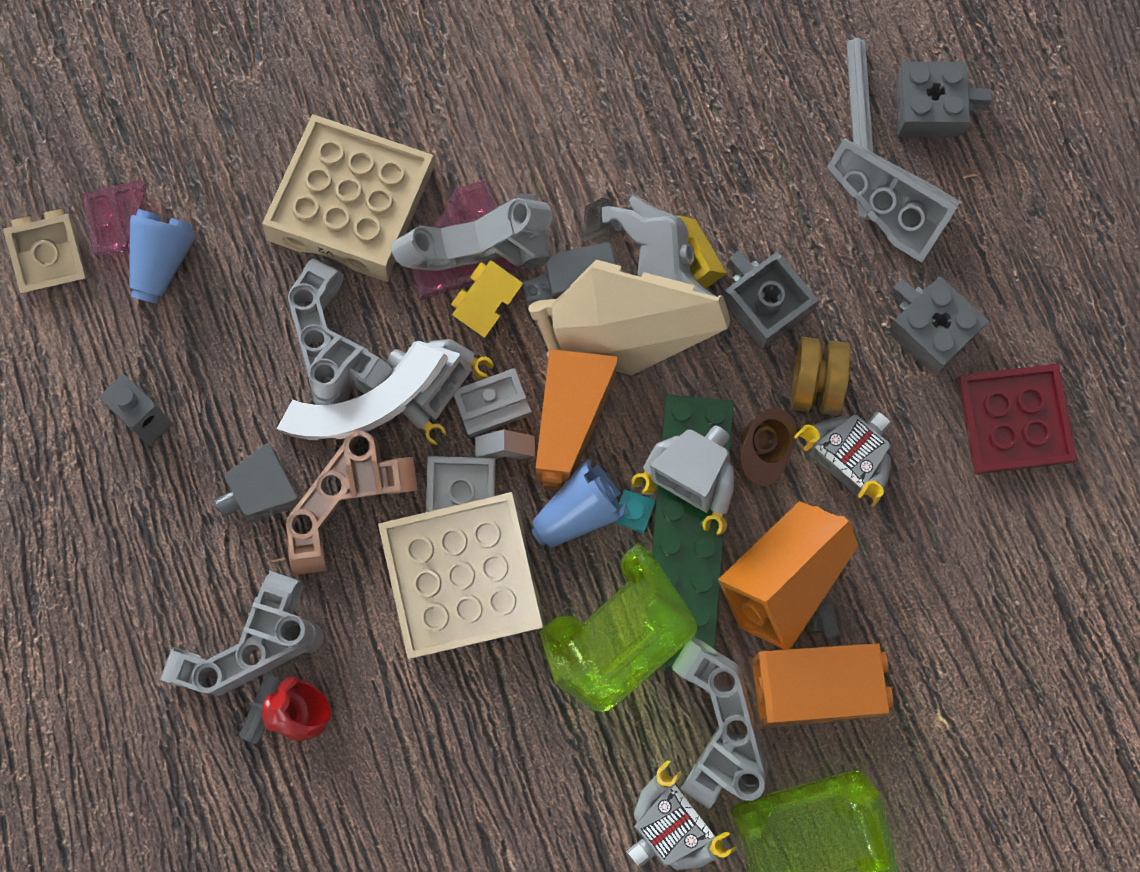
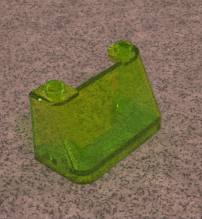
(622, 639)
(817, 828)

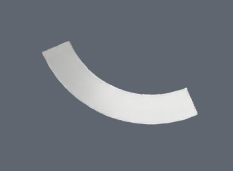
(370, 409)

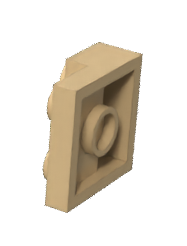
(45, 251)

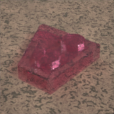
(109, 216)

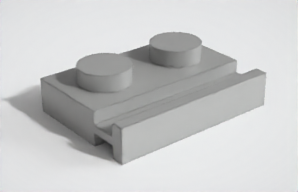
(492, 402)

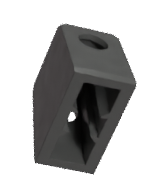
(134, 408)
(258, 487)

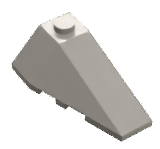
(896, 200)

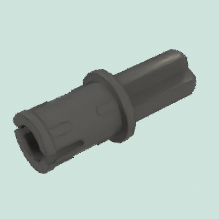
(253, 725)

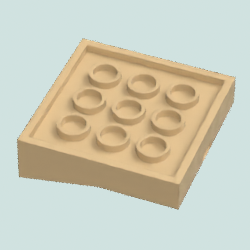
(348, 196)
(461, 575)

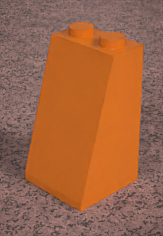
(572, 406)
(788, 573)
(821, 685)

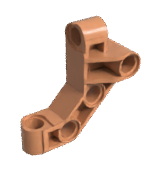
(359, 478)

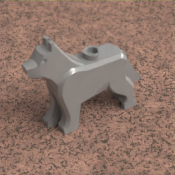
(661, 238)

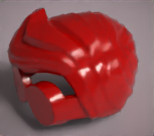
(296, 710)

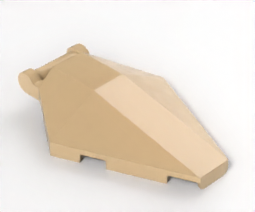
(628, 317)

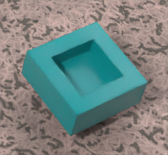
(639, 511)

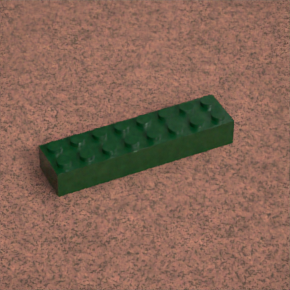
(679, 542)

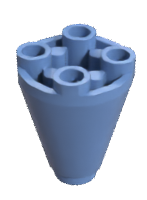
(155, 253)

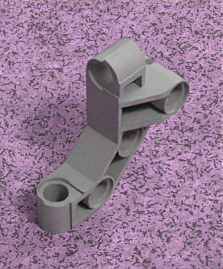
(507, 232)
(338, 362)
(268, 627)
(727, 754)

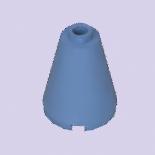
(579, 507)

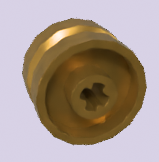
(825, 377)

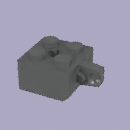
(936, 99)
(563, 270)
(770, 279)
(934, 305)

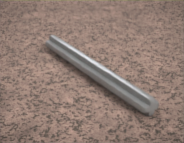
(859, 100)

